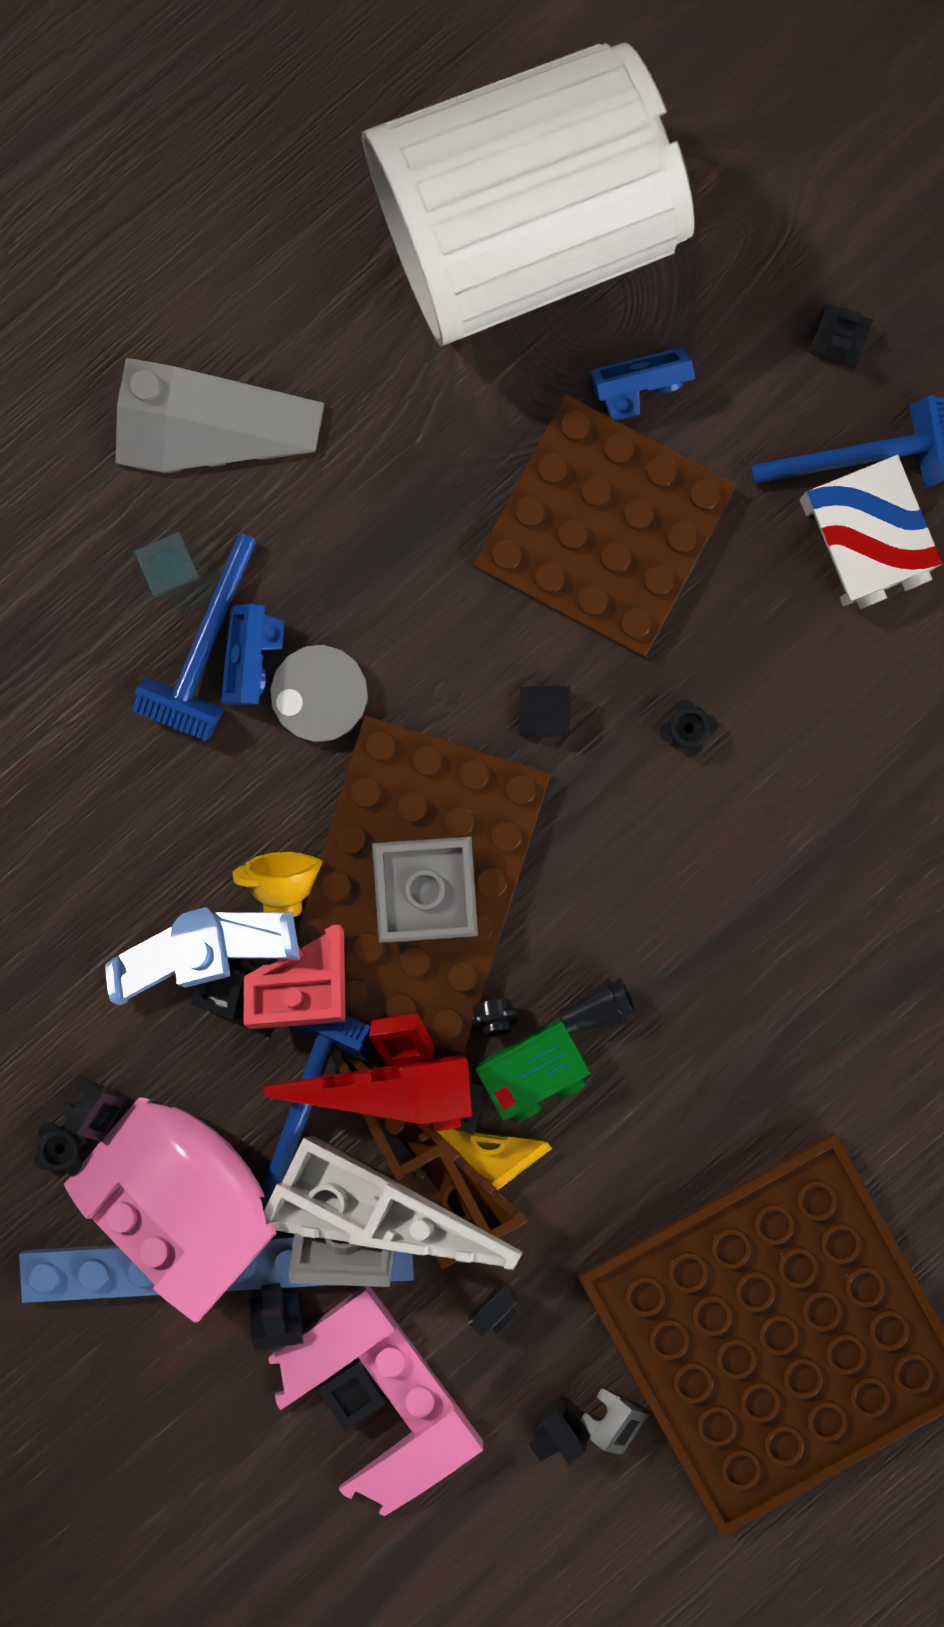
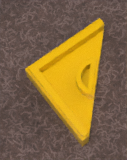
(496, 1155)

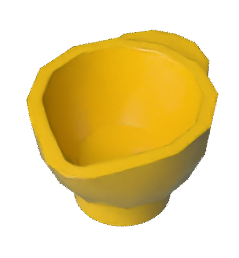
(279, 879)

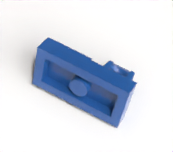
(621, 382)
(246, 636)

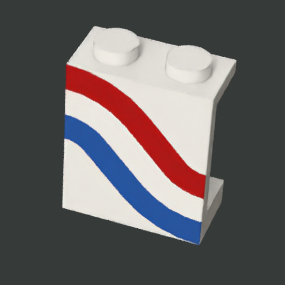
(873, 531)

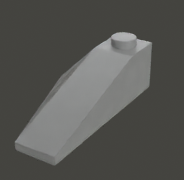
(194, 419)

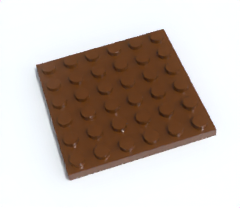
(775, 1333)

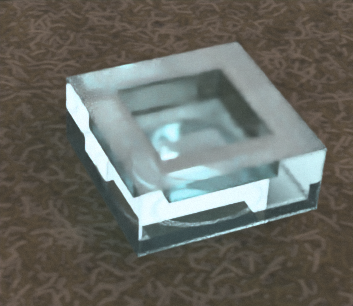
(167, 565)

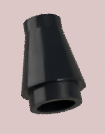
(599, 1008)

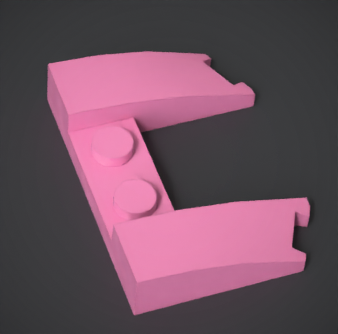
(440, 1431)

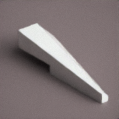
(350, 1202)

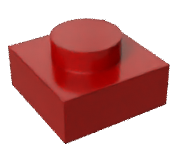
(401, 1039)

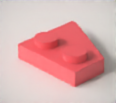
(299, 990)

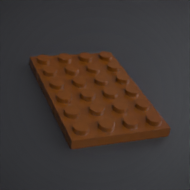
(414, 790)

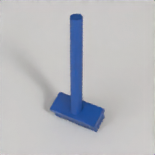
(927, 441)
(177, 705)
(347, 1036)

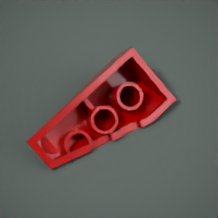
(410, 1092)

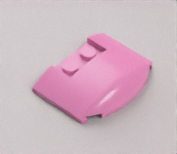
(174, 1203)

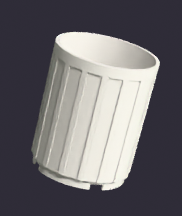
(530, 189)

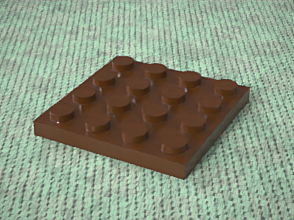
(604, 526)

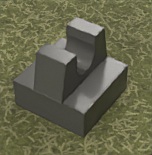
(618, 1426)

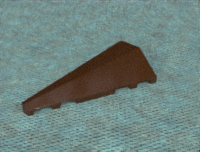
(435, 1169)

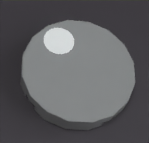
(319, 693)

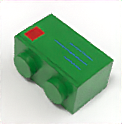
(533, 1071)

